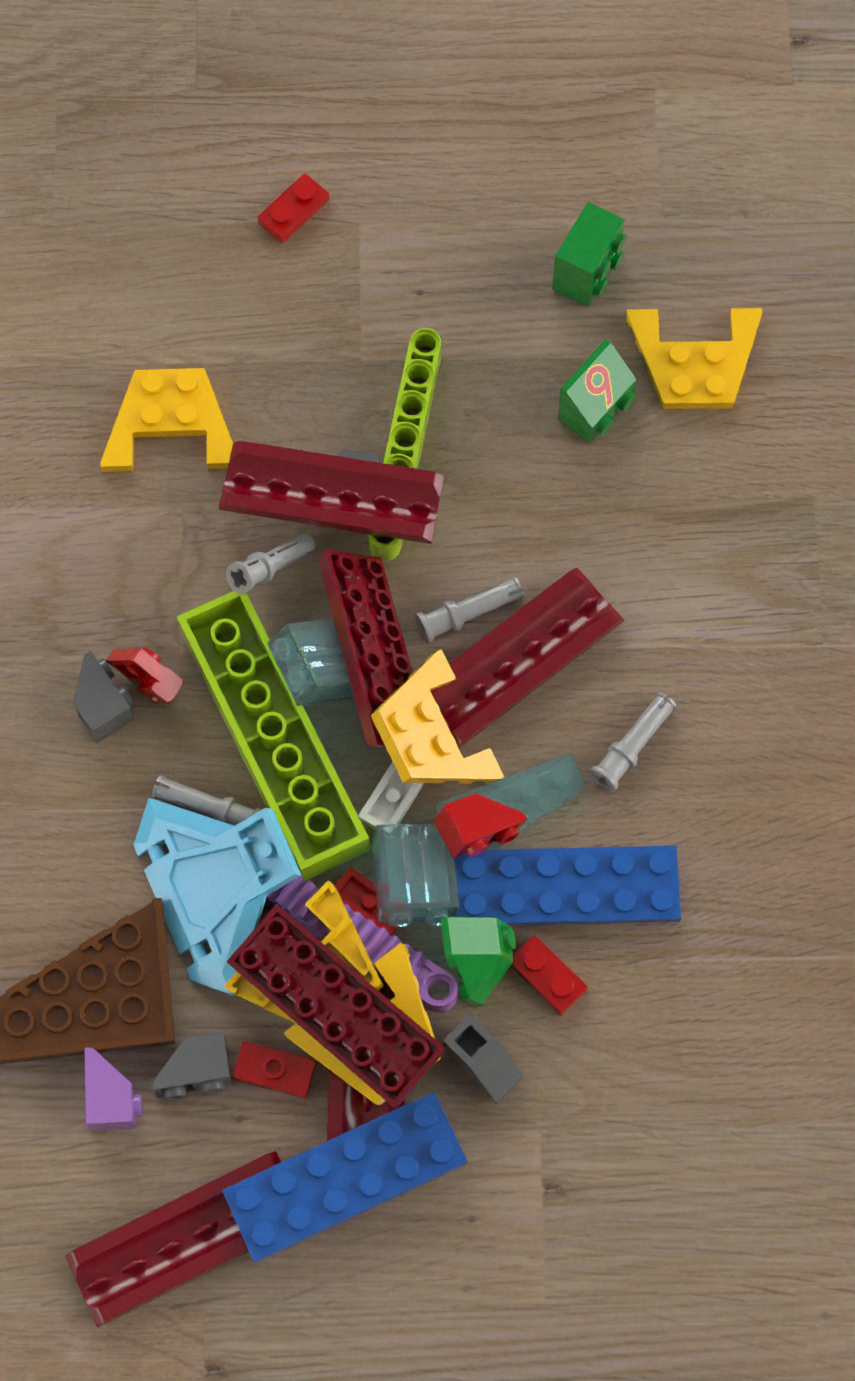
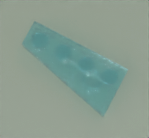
(532, 791)

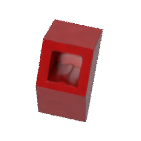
(475, 823)

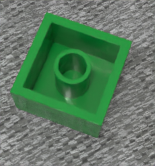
(589, 254)

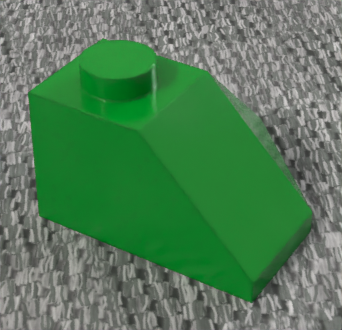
(479, 953)

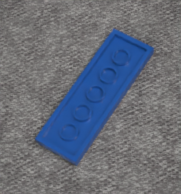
(571, 885)
(344, 1177)

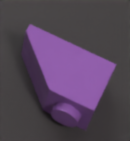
(108, 1096)

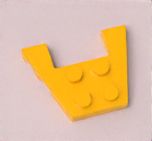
(696, 371)
(167, 406)
(420, 737)
(342, 940)
(398, 974)

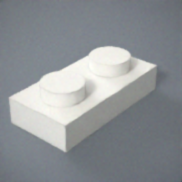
(389, 800)

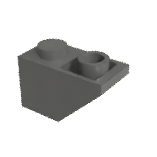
(99, 701)
(482, 1058)
(194, 1066)

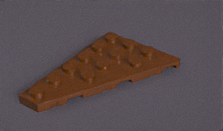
(100, 996)

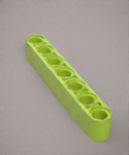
(411, 426)

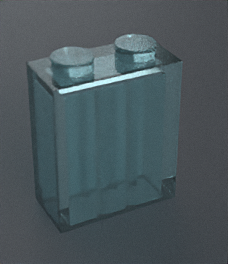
(312, 662)
(413, 875)

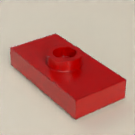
(274, 1069)

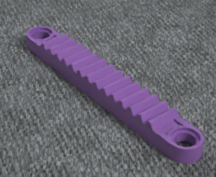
(375, 939)

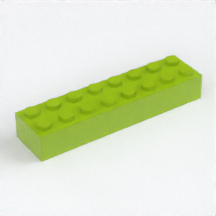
(273, 734)

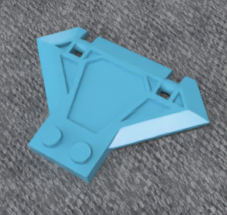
(212, 880)

